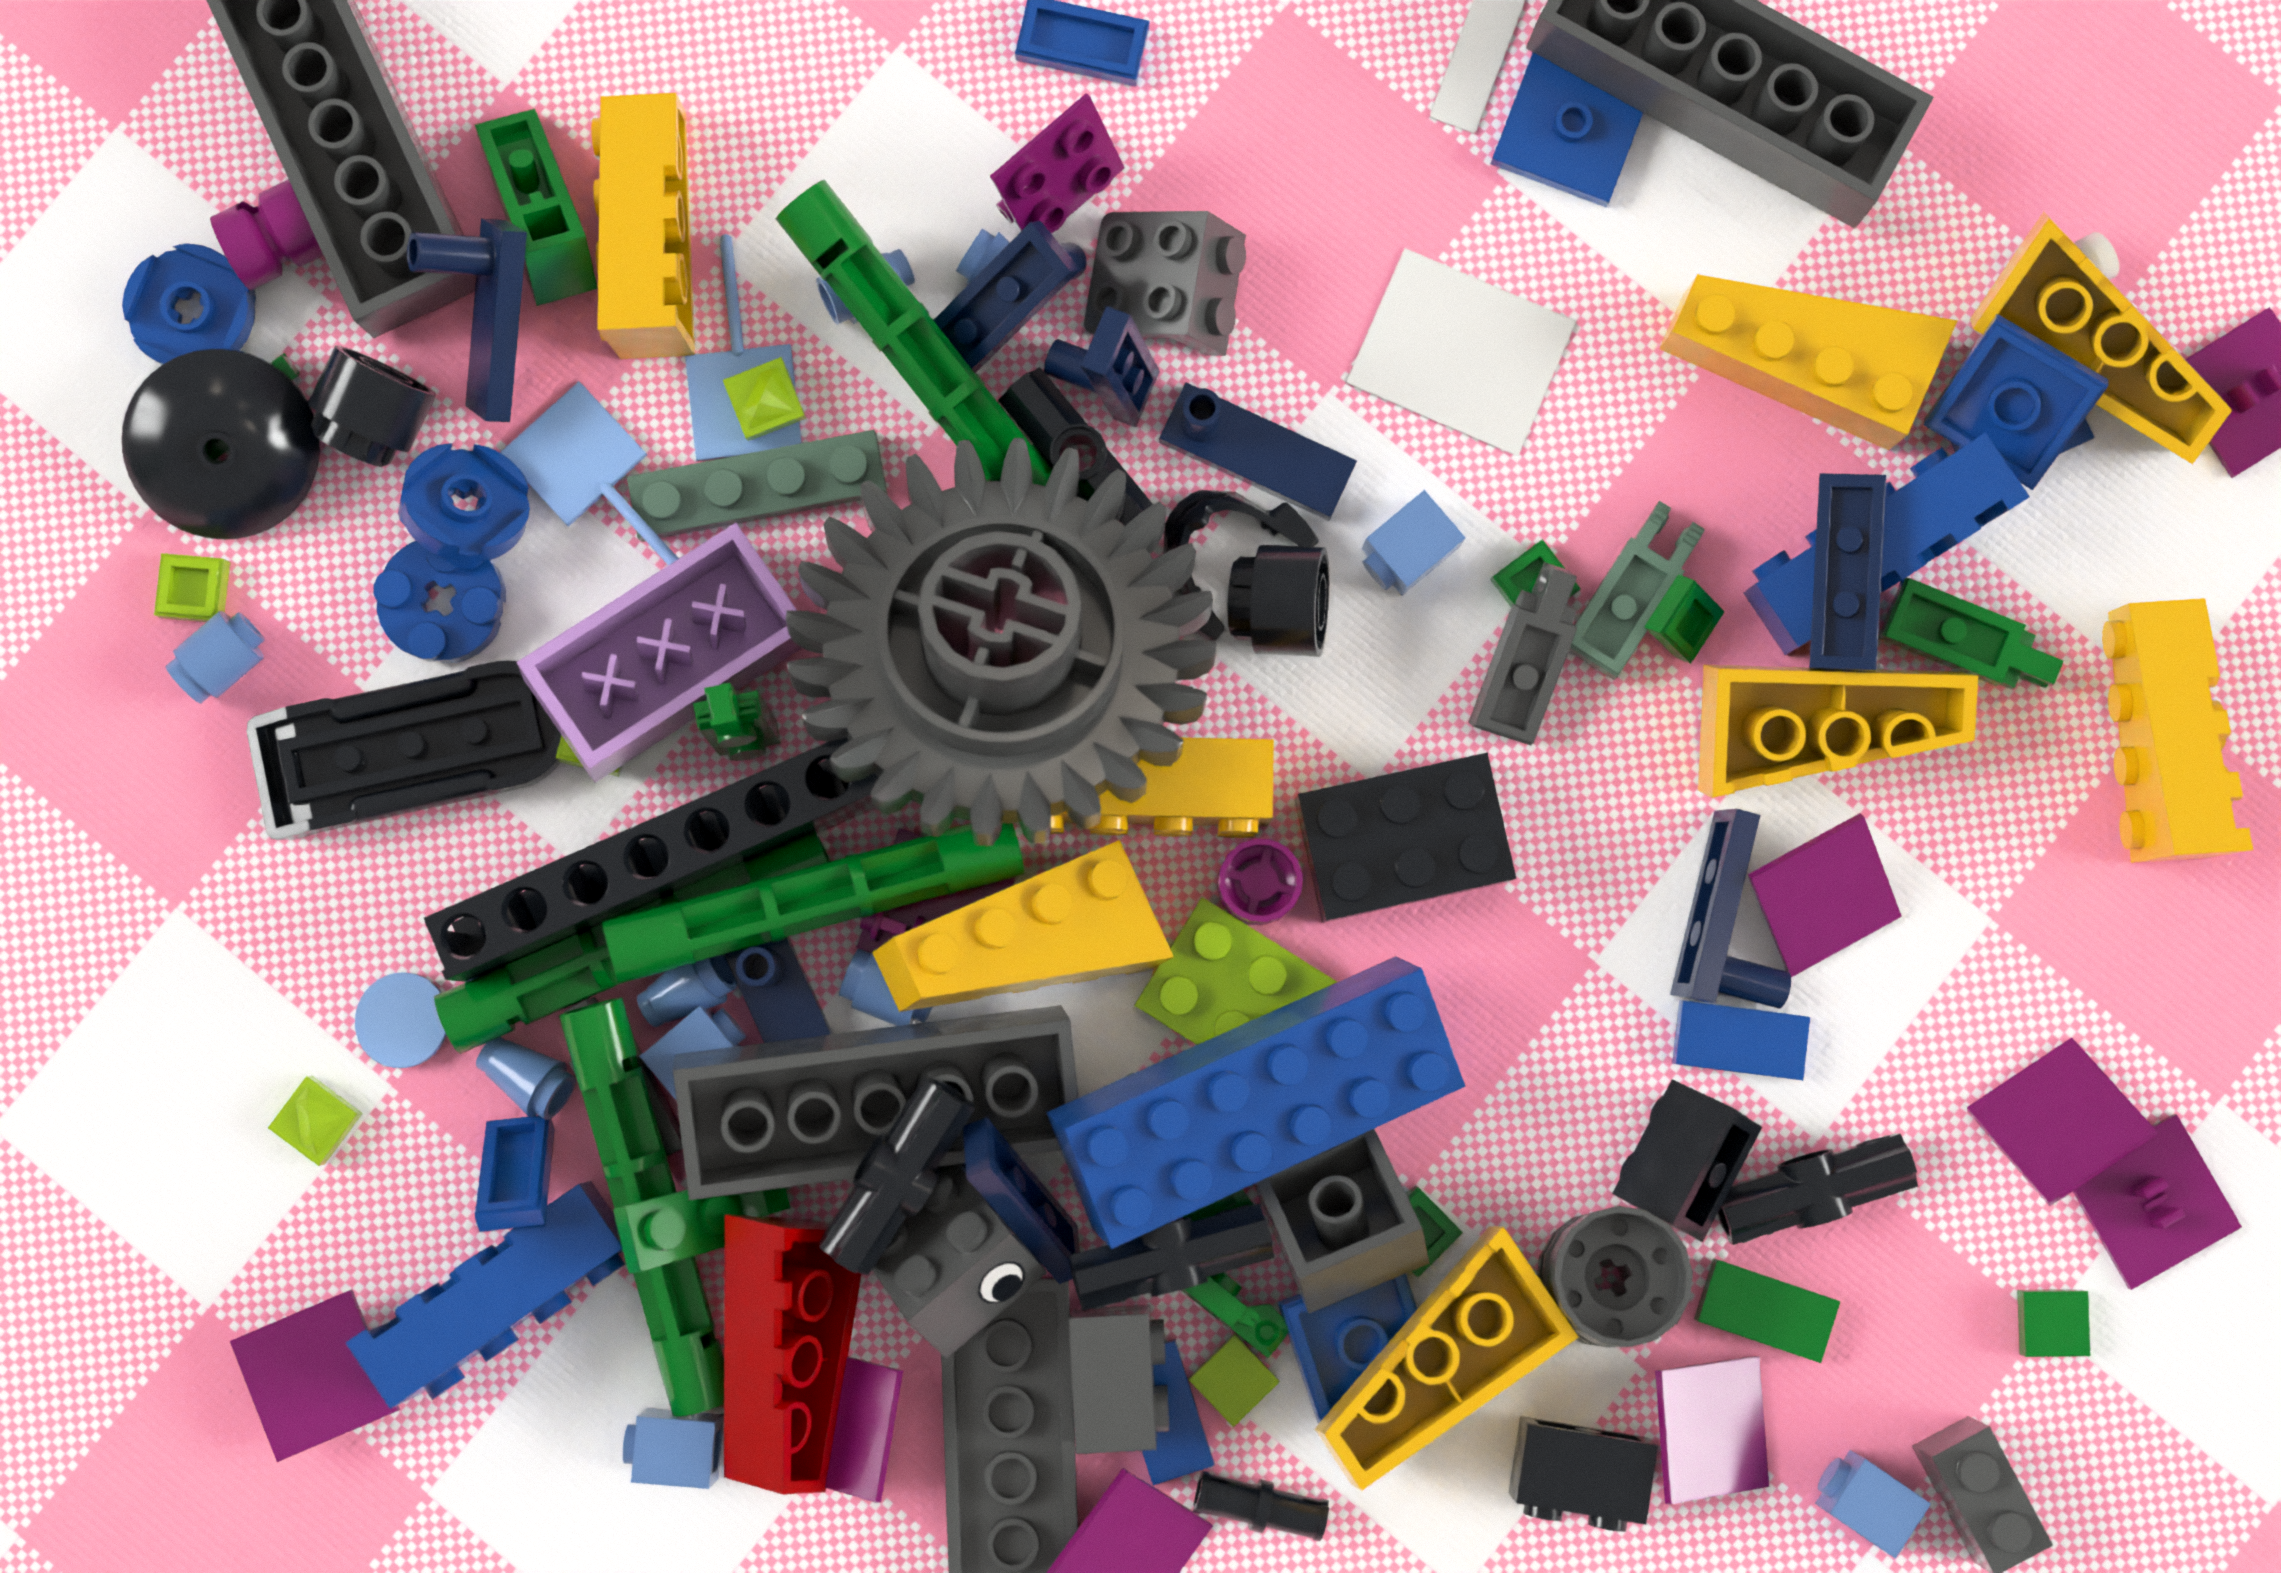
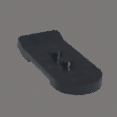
(399, 750)

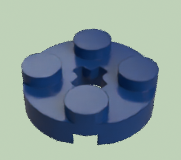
(176, 275)
(458, 534)
(431, 636)

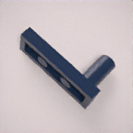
(498, 263)
(1009, 293)
(1113, 366)
(1257, 451)
(1847, 572)
(1703, 958)
(778, 992)
(1020, 1198)

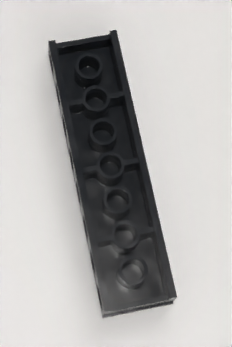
(631, 872)

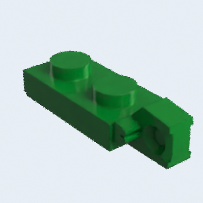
(1965, 637)
(736, 722)
(680, 1228)
(1256, 1324)

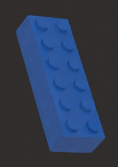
(1256, 1100)

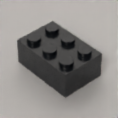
(1404, 837)

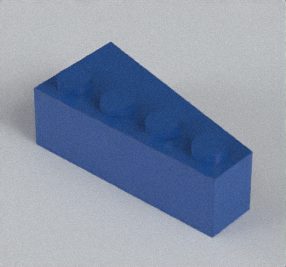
(1921, 521)
(490, 1298)

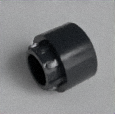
(368, 407)
(1281, 600)

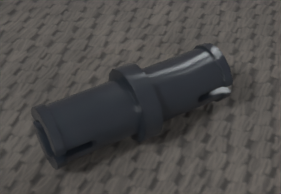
(1261, 1506)

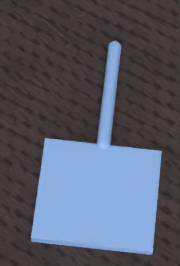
(714, 421)
(577, 457)

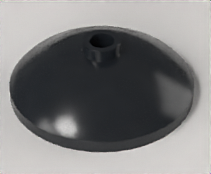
(229, 399)

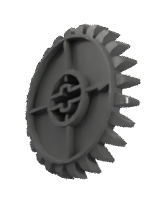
(1013, 717)

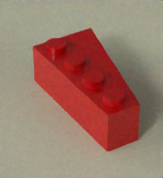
(783, 1351)

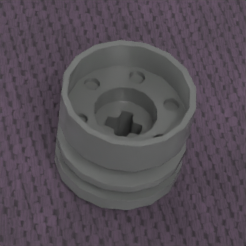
(1651, 1268)

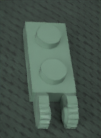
(1629, 594)

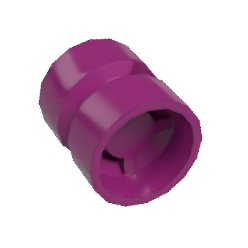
(266, 235)
(1259, 881)

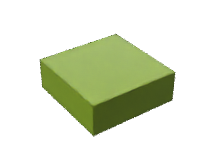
(191, 587)
(1233, 1379)

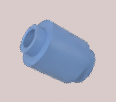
(216, 656)
(871, 995)

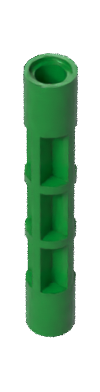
(903, 328)
(806, 900)
(581, 963)
(636, 1171)

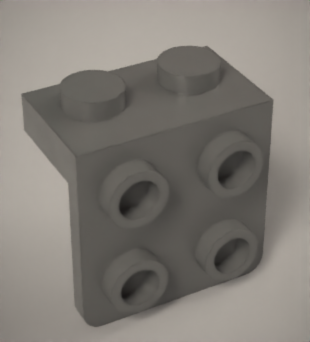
(1170, 274)

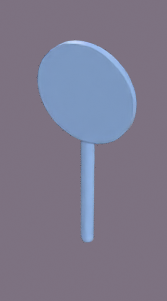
(399, 1020)

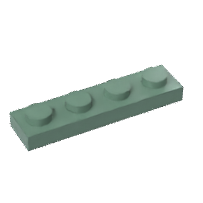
(757, 484)

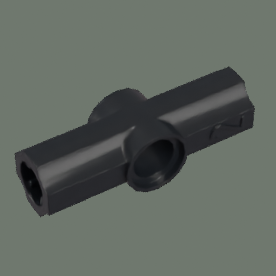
(1054, 425)
(896, 1175)
(1817, 1188)
(1172, 1257)

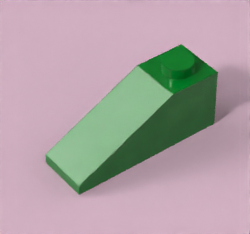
(538, 203)

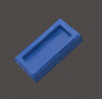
(1082, 41)
(1741, 1040)
(514, 1173)
(1186, 1444)

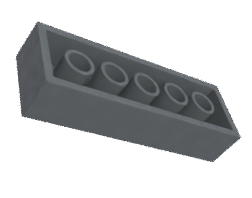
(1745, 89)
(345, 151)
(818, 1102)

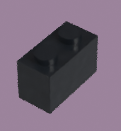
(1687, 1159)
(1582, 1473)

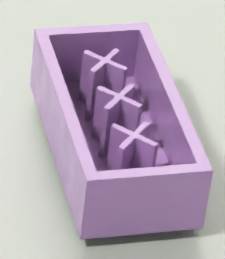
(649, 654)

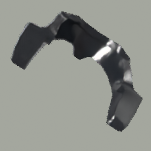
(1194, 514)

